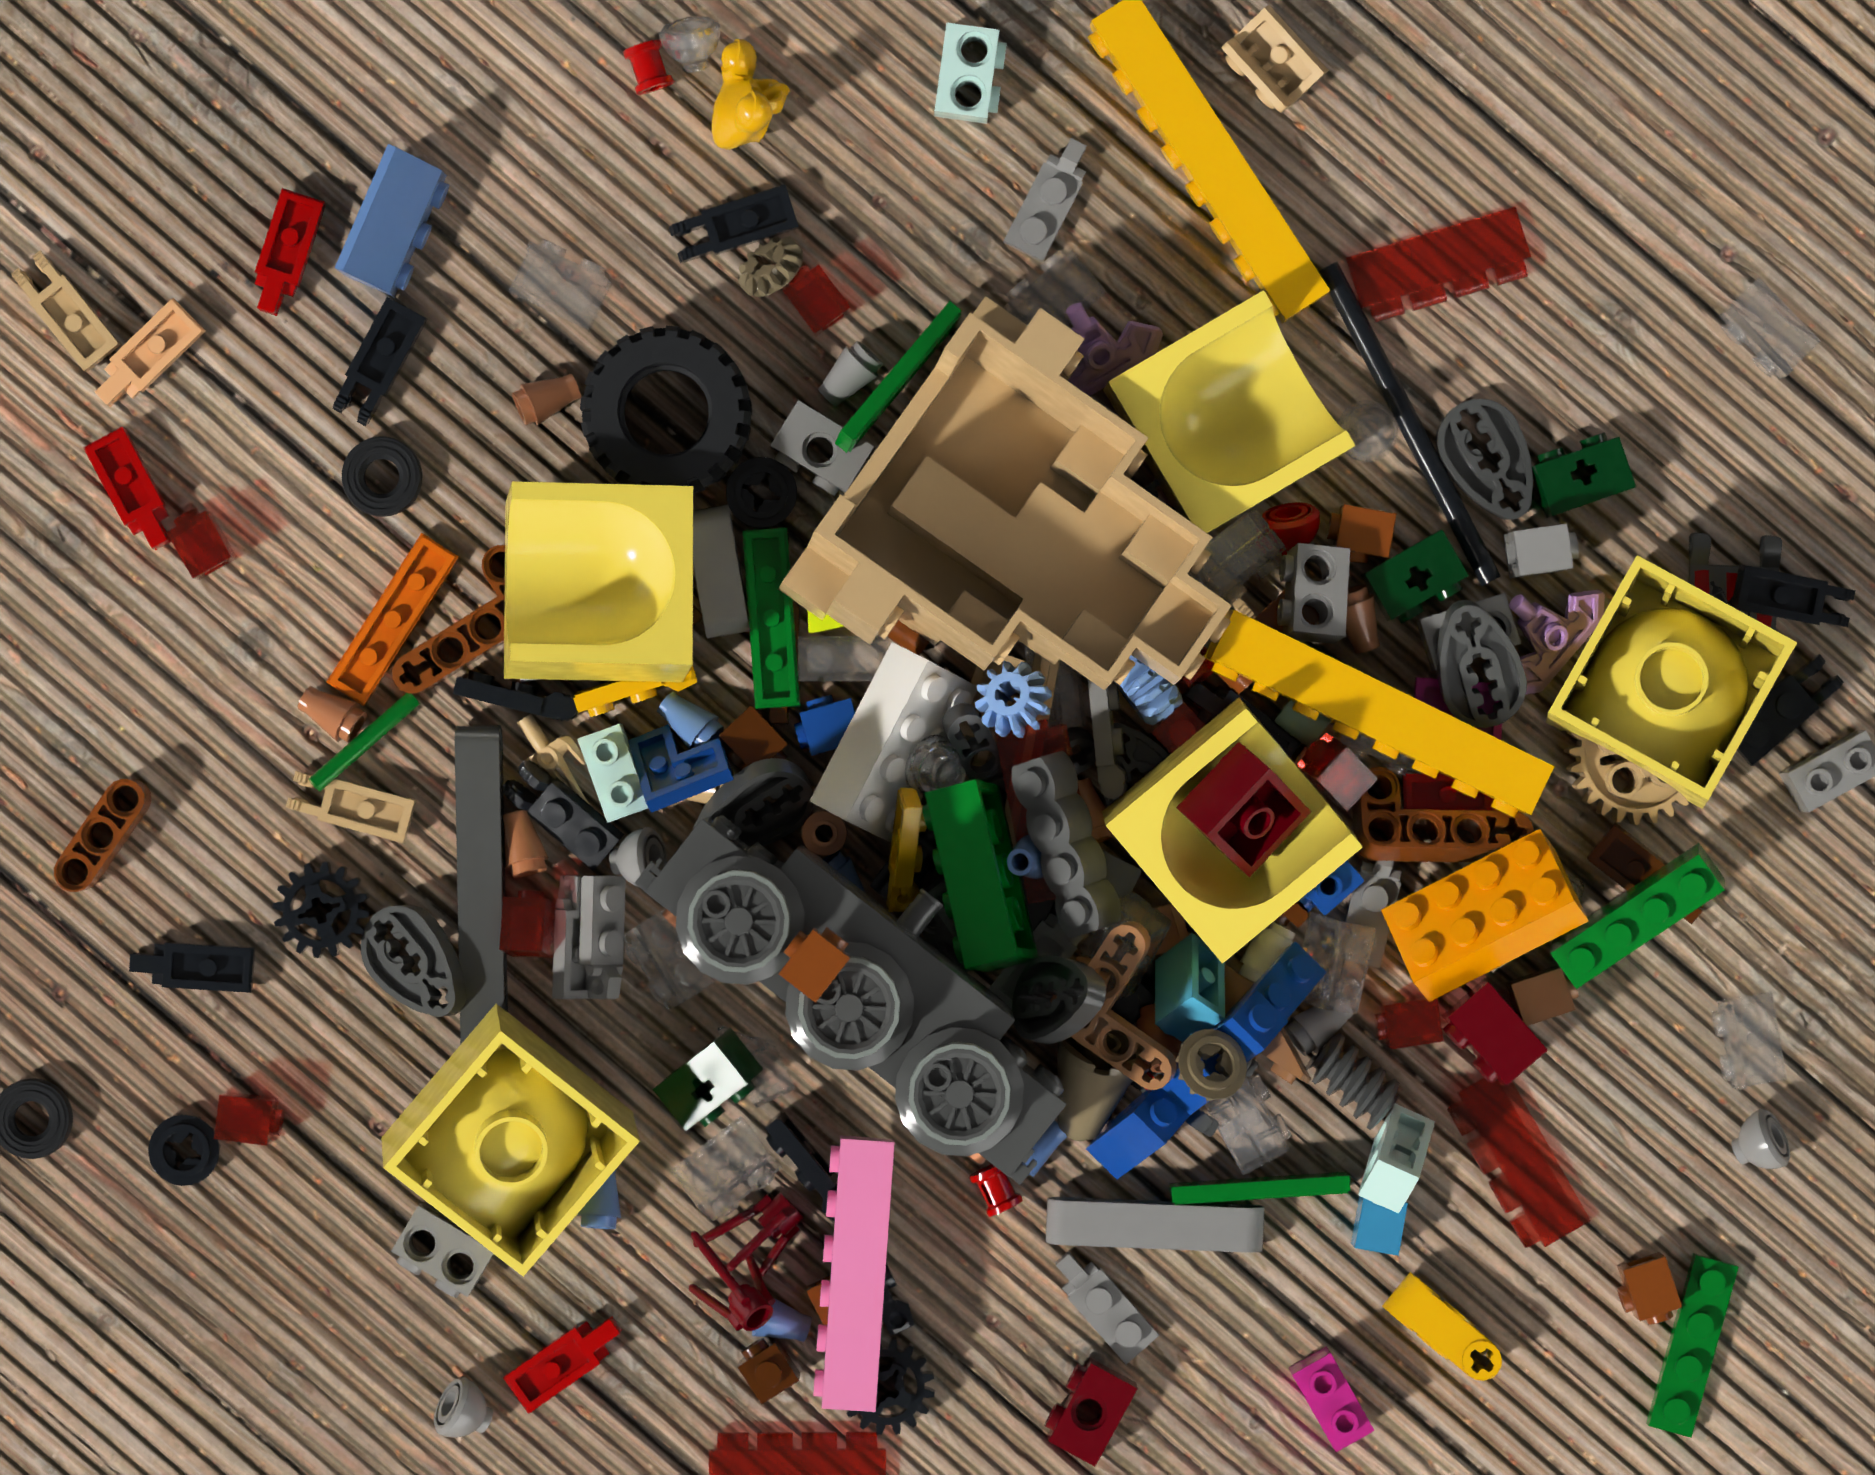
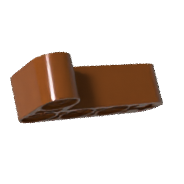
(464, 630)
(1439, 824)

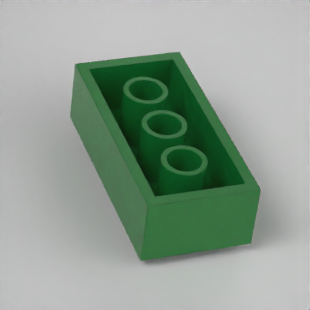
(981, 889)

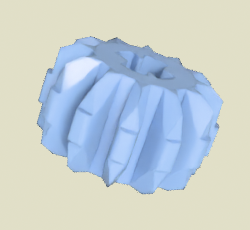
(1000, 690)
(1149, 693)

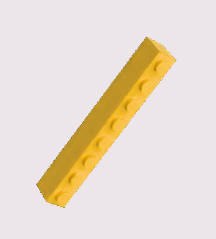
(1207, 156)
(1380, 713)

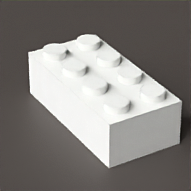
(894, 715)

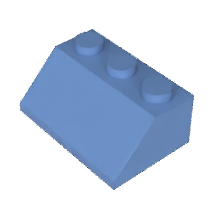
(392, 221)

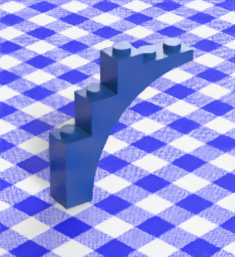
(1251, 1022)

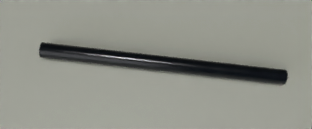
(1409, 424)

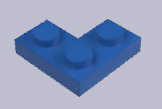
(674, 776)

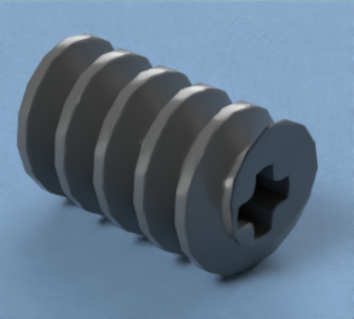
(1354, 1080)

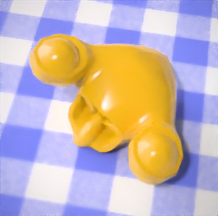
(744, 103)

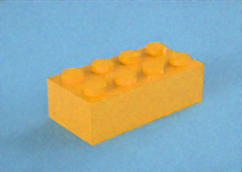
(1484, 915)

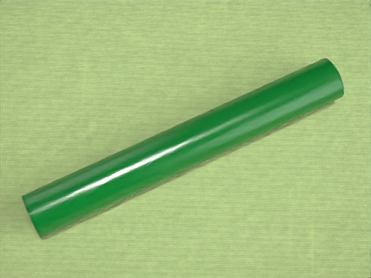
(363, 741)

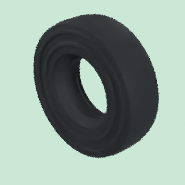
(409, 476)
(59, 1114)

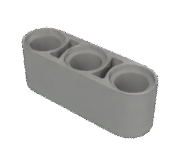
(718, 573)

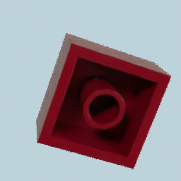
(1244, 809)
(1493, 1033)

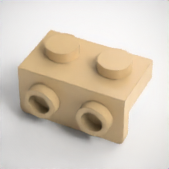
(1273, 60)

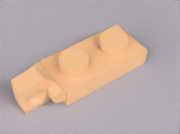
(149, 352)

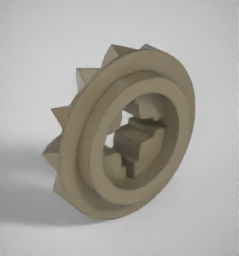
(760, 276)
(1230, 1064)

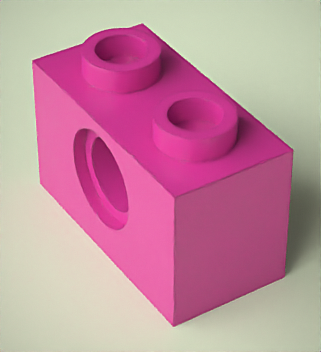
(1331, 1399)

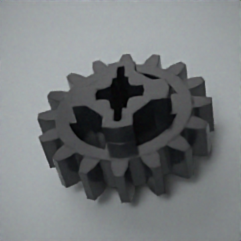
(326, 930)
(904, 1396)

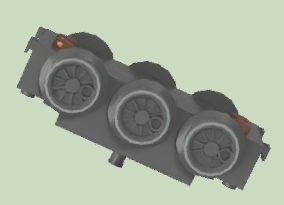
(889, 1007)

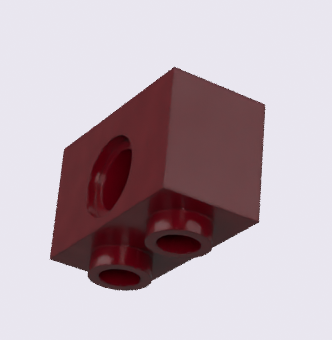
(1084, 1437)

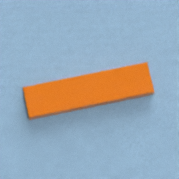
(393, 619)

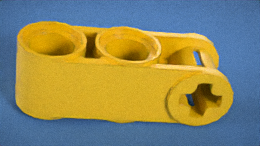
(1442, 1327)

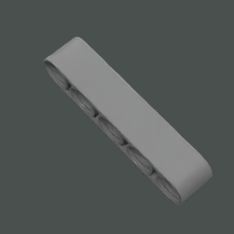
(1154, 1224)

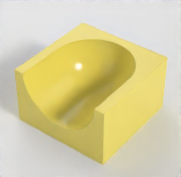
(1227, 416)
(598, 582)
(1671, 680)
(1191, 872)
(509, 1140)

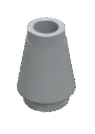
(850, 373)
(1314, 1028)

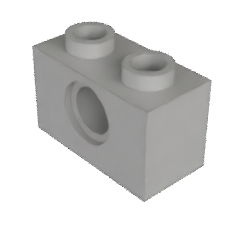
(803, 428)

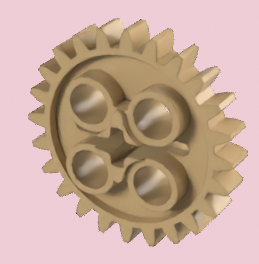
(1641, 795)

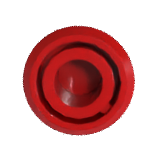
(1293, 523)

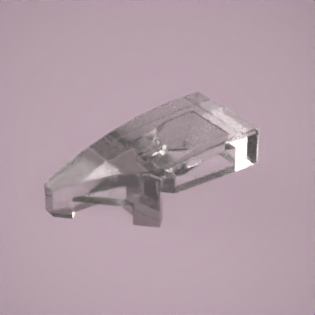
(774, 1078)

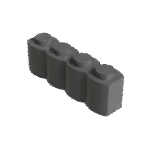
(1069, 854)

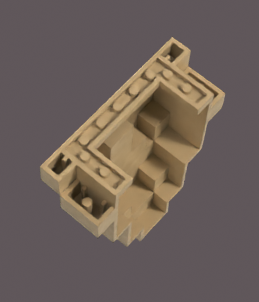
(1014, 519)

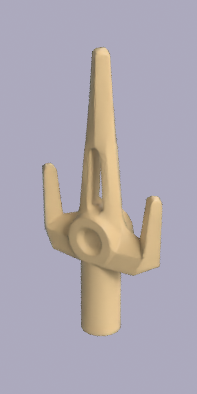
(550, 754)

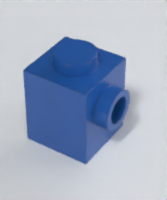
(824, 724)
(1332, 889)

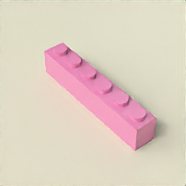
(857, 1273)

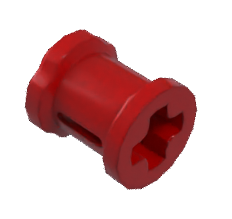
(648, 67)
(995, 1189)

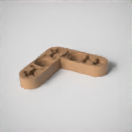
(1094, 1033)

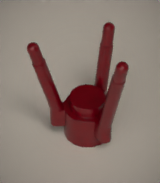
(777, 1218)
(748, 1305)

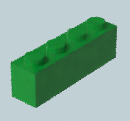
(1638, 915)

